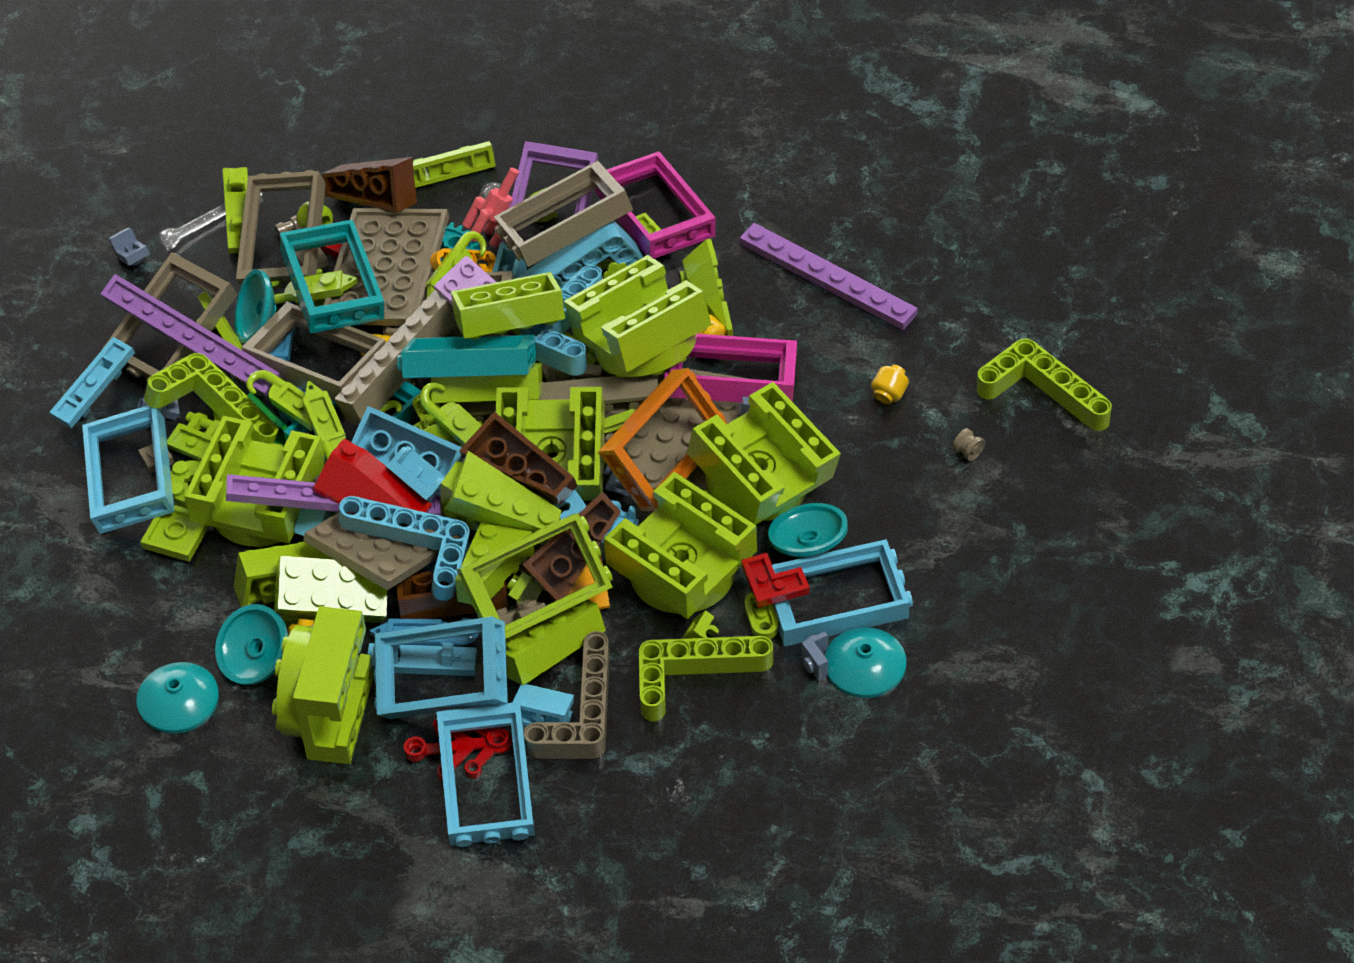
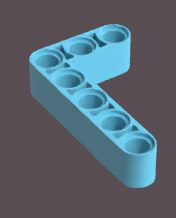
(589, 250)
(554, 347)
(412, 534)

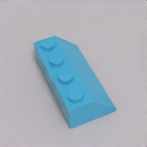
(386, 436)

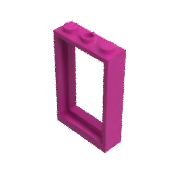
(675, 236)
(743, 350)

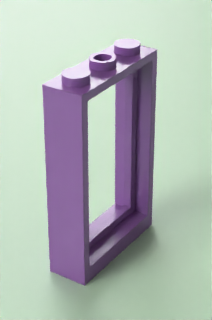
(551, 156)

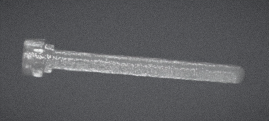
(171, 237)

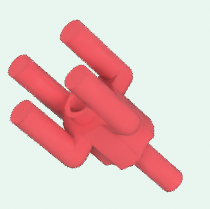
(494, 204)

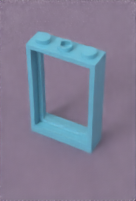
(140, 507)
(867, 617)
(493, 661)
(481, 718)

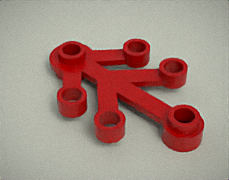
(463, 747)

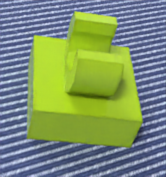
(700, 626)

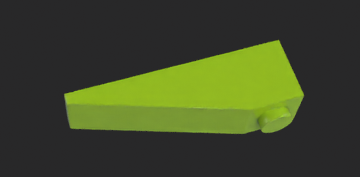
(701, 271)

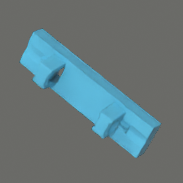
(92, 382)
(432, 659)

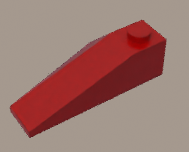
(360, 474)

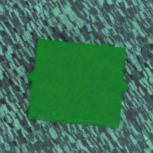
(268, 411)

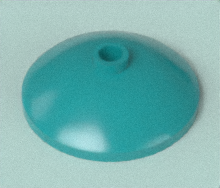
(254, 304)
(808, 530)
(240, 644)
(865, 673)
(181, 707)

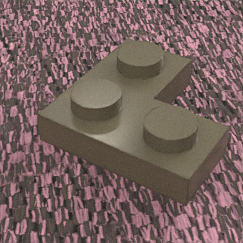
(523, 608)

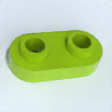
(761, 618)

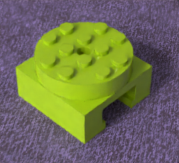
(637, 320)
(562, 427)
(237, 454)
(763, 457)
(684, 550)
(324, 684)

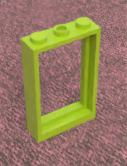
(590, 551)

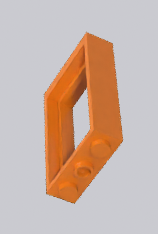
(619, 460)

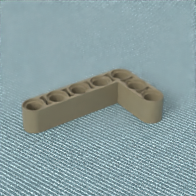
(589, 728)

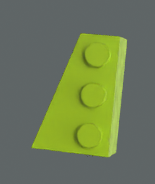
(486, 540)

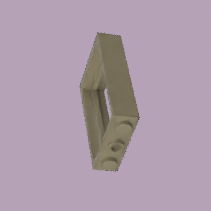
(279, 182)
(571, 229)
(173, 267)
(283, 323)

